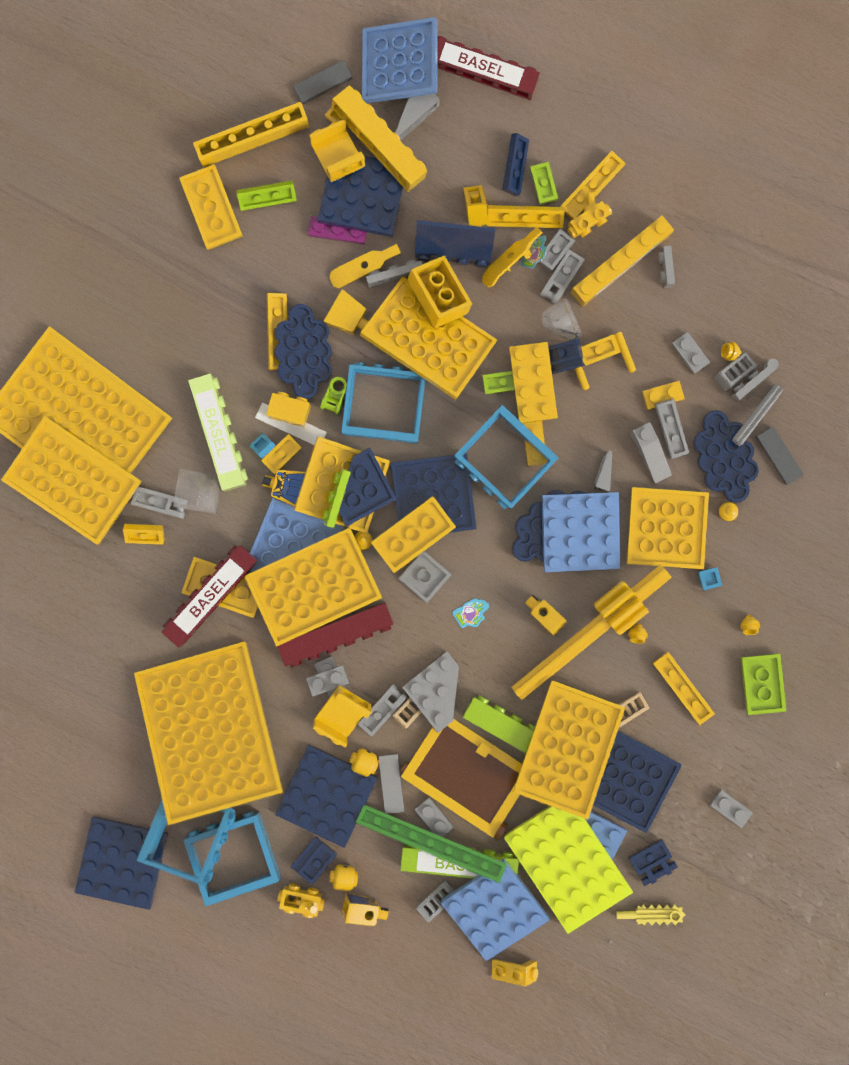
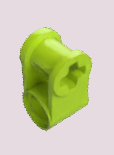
(334, 397)

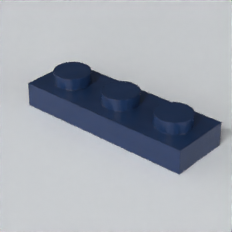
(515, 164)

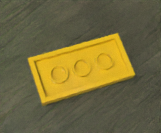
(211, 207)
(533, 382)
(413, 534)
(240, 598)

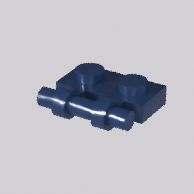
(648, 858)

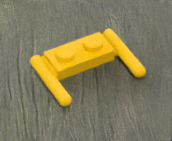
(601, 350)

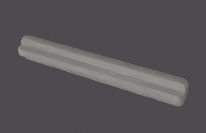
(757, 415)

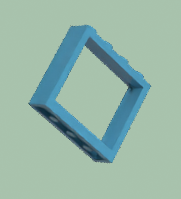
(379, 370)
(527, 435)
(156, 832)
(243, 887)

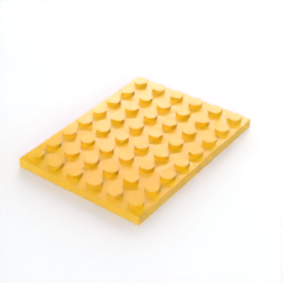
(81, 398)
(207, 733)

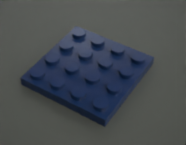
(363, 200)
(438, 478)
(635, 782)
(325, 796)
(111, 864)

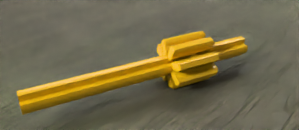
(617, 609)

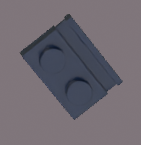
(566, 356)
(313, 860)

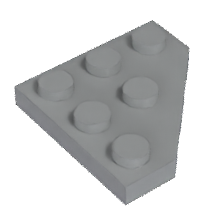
(435, 691)

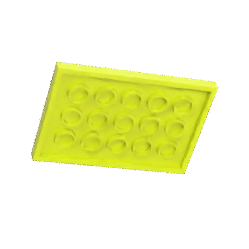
(568, 866)

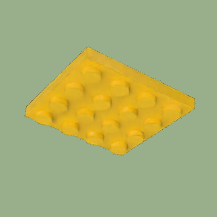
(324, 462)
(667, 528)

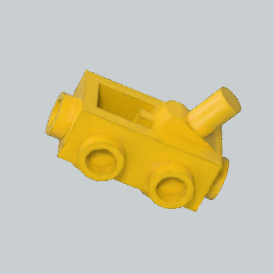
(593, 215)
(306, 902)

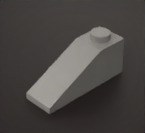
(415, 112)
(651, 452)

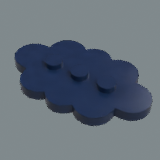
(302, 351)
(725, 463)
(530, 532)

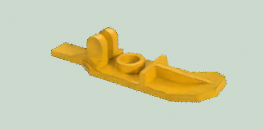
(509, 257)
(353, 269)

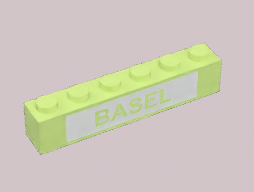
(217, 432)

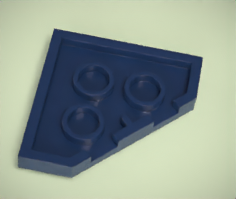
(366, 488)

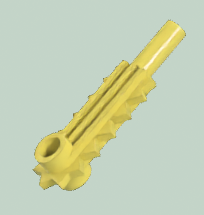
(653, 914)

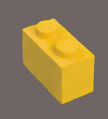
(288, 409)

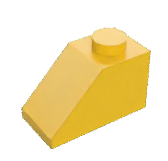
(475, 205)

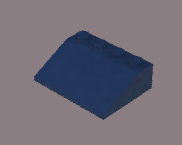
(457, 242)

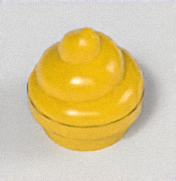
(730, 351)
(728, 511)
(363, 539)
(750, 625)
(637, 634)

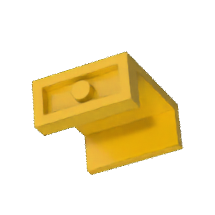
(336, 150)
(340, 715)

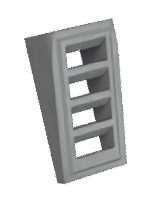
(725, 378)
(603, 478)
(426, 901)

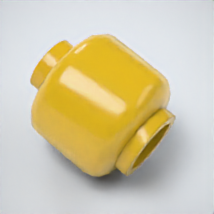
(364, 762)
(343, 877)

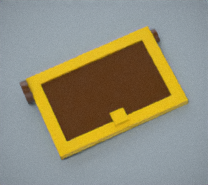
(466, 776)

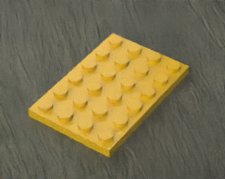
(440, 355)
(71, 480)
(313, 586)
(569, 749)

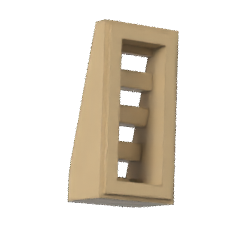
(640, 699)
(395, 716)

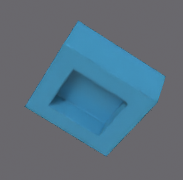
(262, 445)
(709, 578)

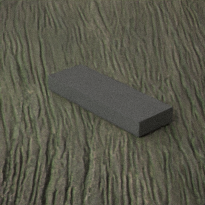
(322, 82)
(779, 455)

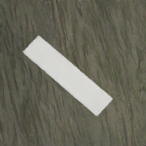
(307, 434)

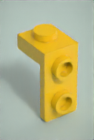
(514, 973)

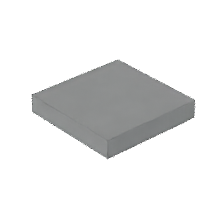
(424, 576)

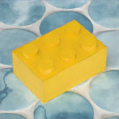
(439, 291)

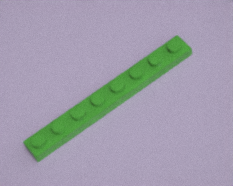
(432, 844)

